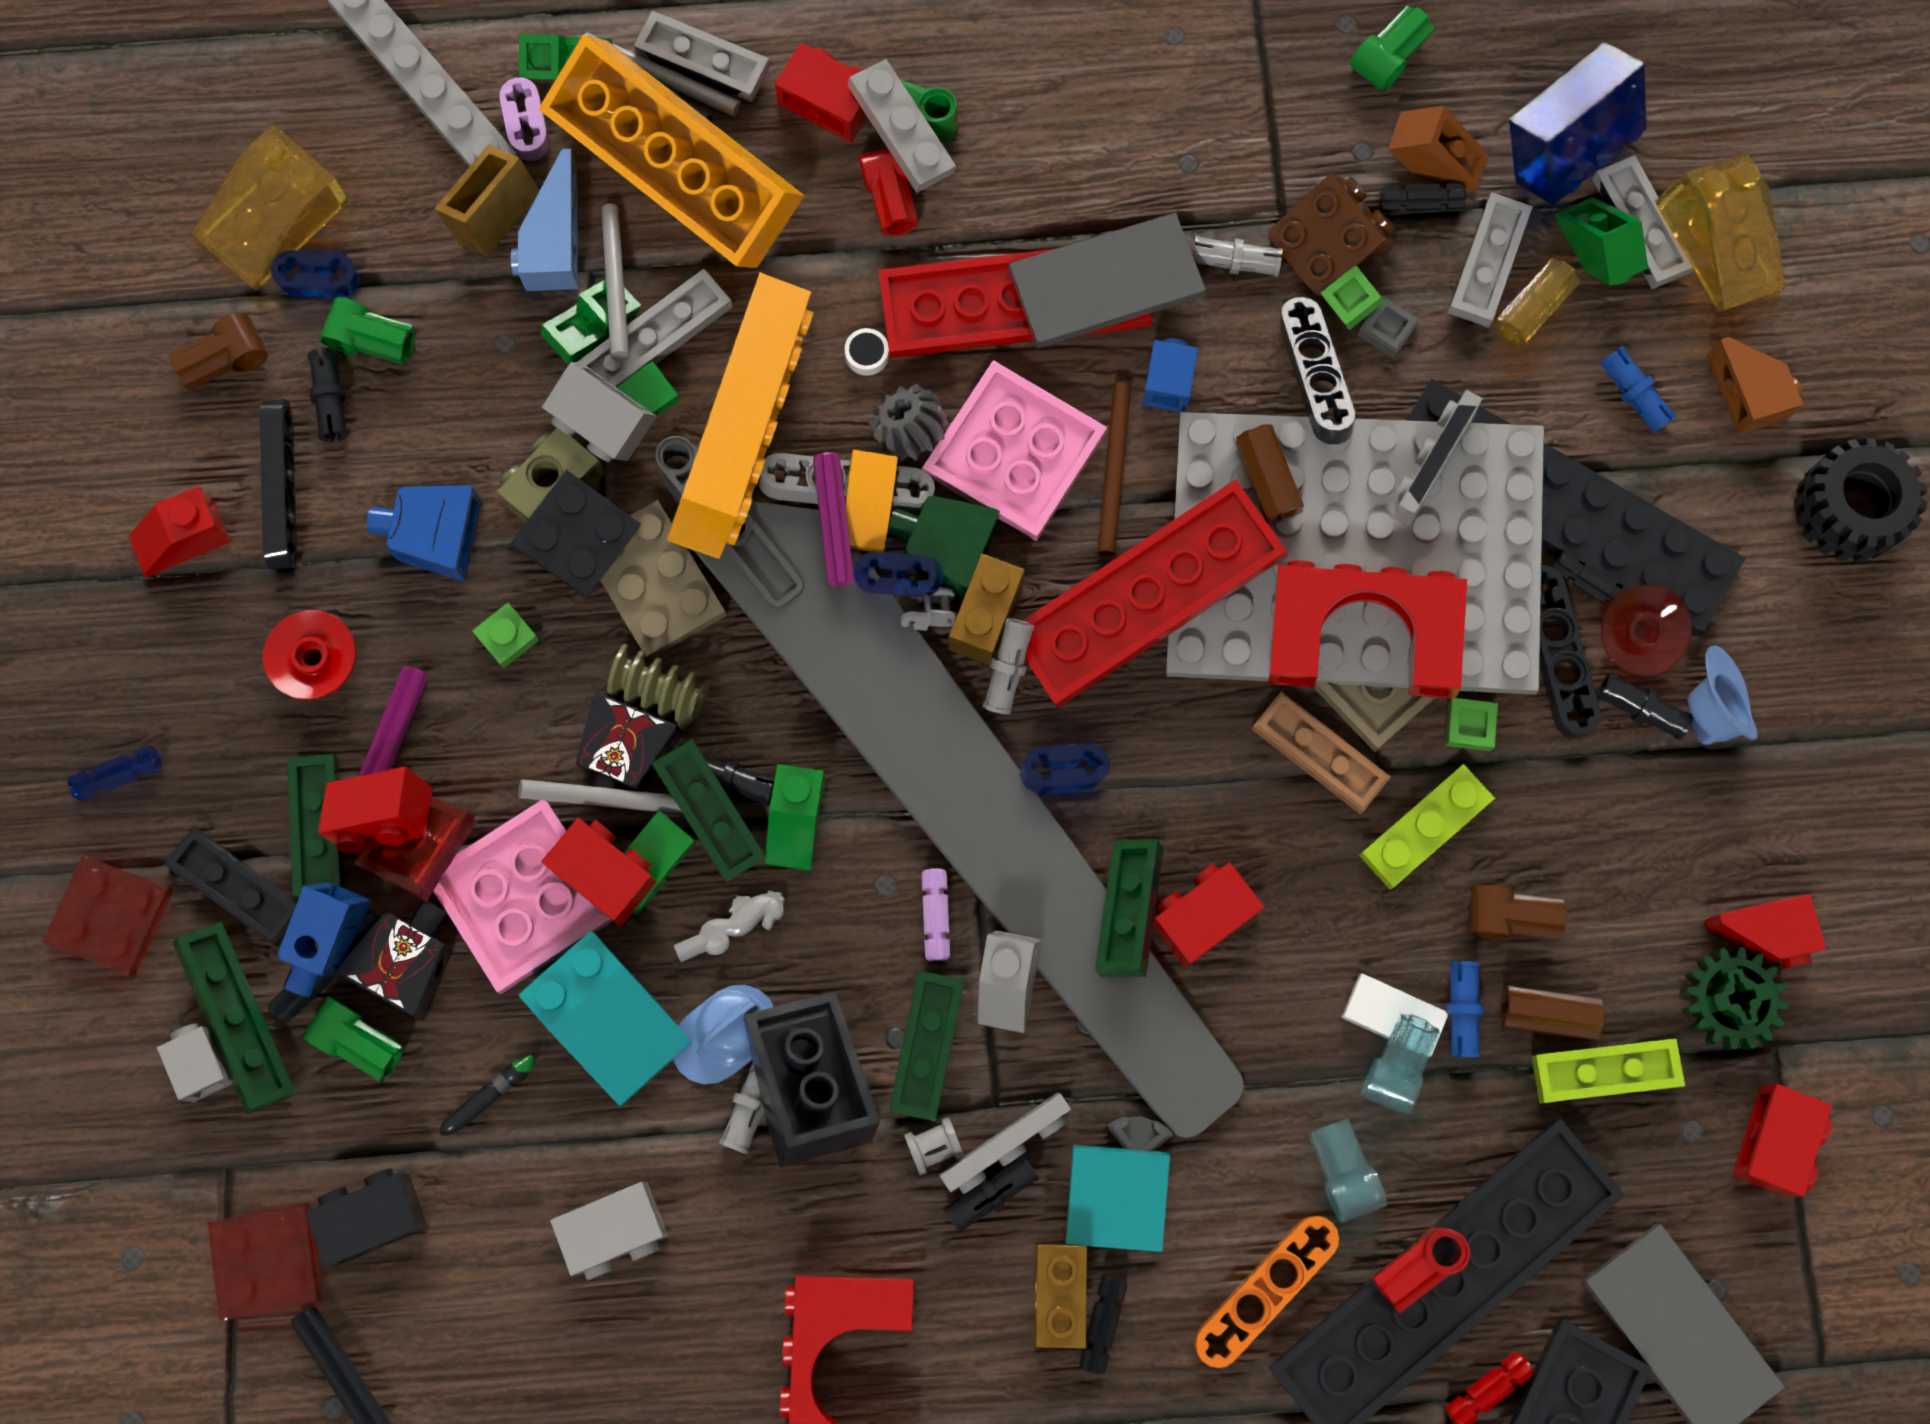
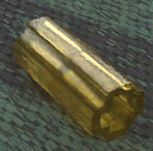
(1537, 302)

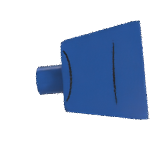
(430, 527)
(333, 920)

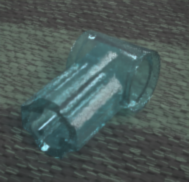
(1397, 1076)
(1351, 1183)

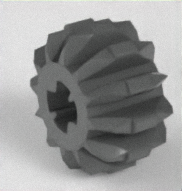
(908, 422)

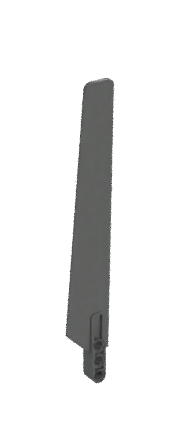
(966, 796)

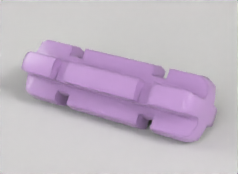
(935, 915)

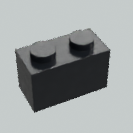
(367, 1218)

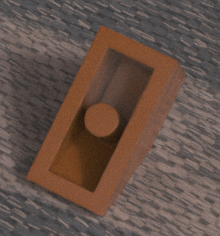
(1438, 147)
(1753, 385)

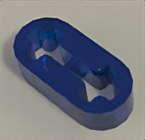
(314, 276)
(899, 564)
(1063, 758)

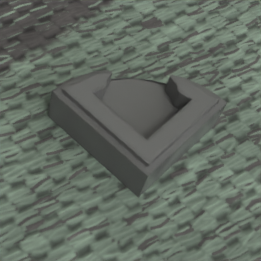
(1139, 1133)

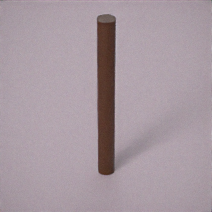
(1114, 469)

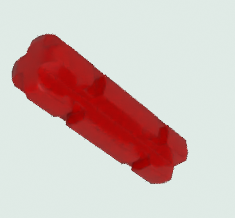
(1490, 1390)

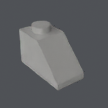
(1007, 980)

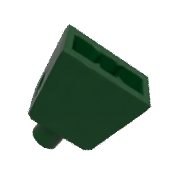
(951, 534)

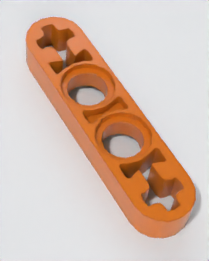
(1271, 1296)

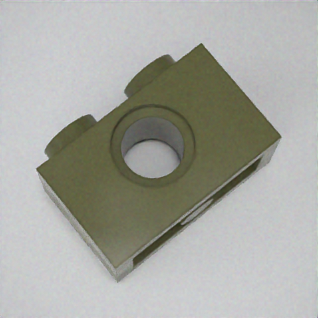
(548, 455)

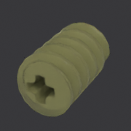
(654, 689)

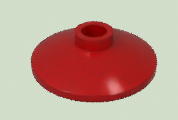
(295, 640)

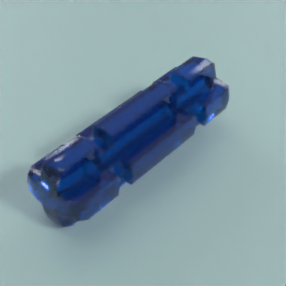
(114, 773)

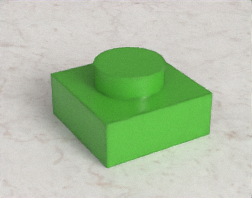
(1352, 297)
(505, 635)
(1471, 724)

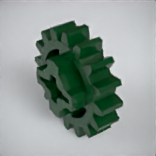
(1740, 1019)

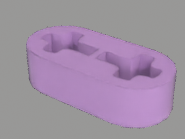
(532, 117)

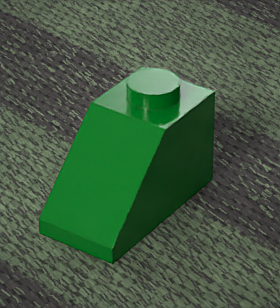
(1604, 240)
(794, 817)

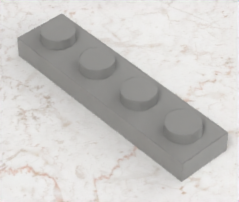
(663, 328)

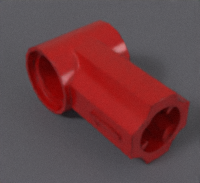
(889, 192)
(1417, 1271)

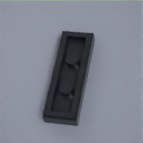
(233, 885)

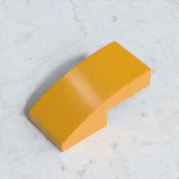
(869, 499)

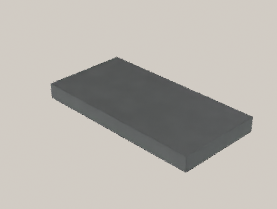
(1106, 280)
(1682, 1331)

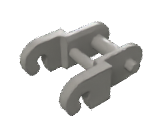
(930, 617)

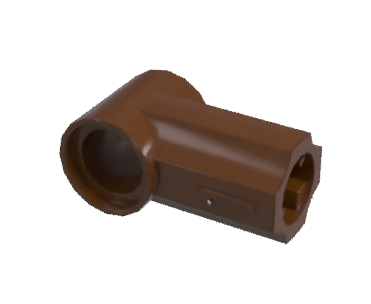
(229, 347)
(1502, 914)

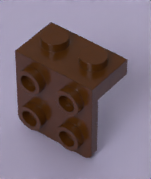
(1331, 232)

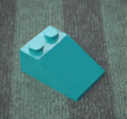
(605, 1018)

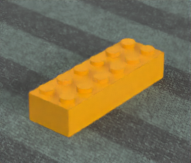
(670, 152)
(742, 418)

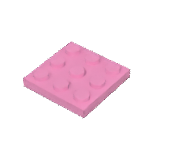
(1014, 450)
(511, 904)

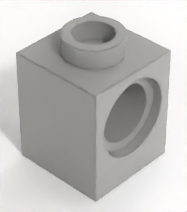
(194, 1063)

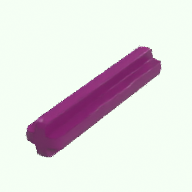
(833, 519)
(395, 721)

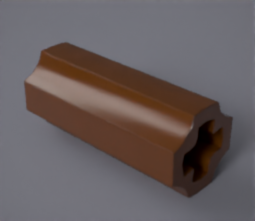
(1269, 474)
(1552, 1013)

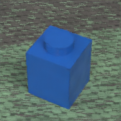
(1170, 375)

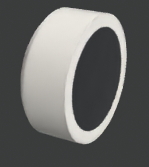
(866, 351)

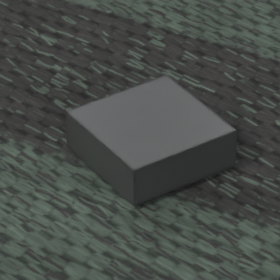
(1388, 327)

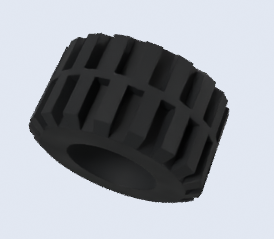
(1888, 482)

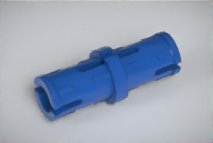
(1637, 389)
(1464, 1009)

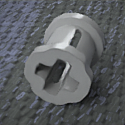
(934, 1145)

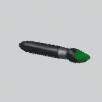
(487, 1095)

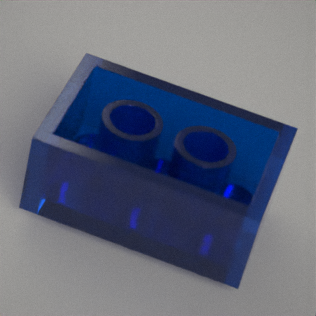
(1579, 123)

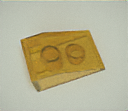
(268, 206)
(1727, 230)

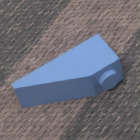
(549, 232)

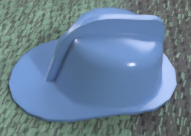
(1721, 702)
(719, 1034)

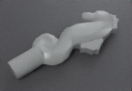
(745, 916)

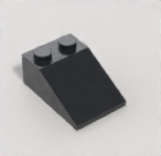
(810, 1079)

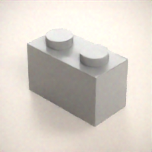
(598, 412)
(609, 1230)

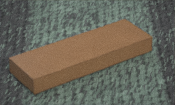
(1321, 753)

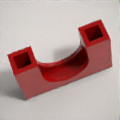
(1427, 605)
(826, 1309)

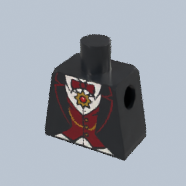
(622, 744)
(401, 960)

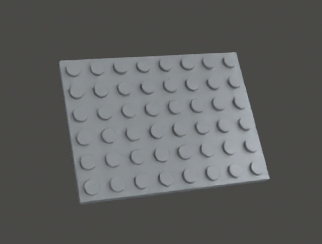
(1474, 523)

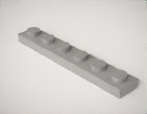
(421, 77)

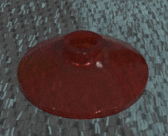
(1665, 636)

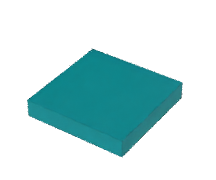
(1117, 1198)

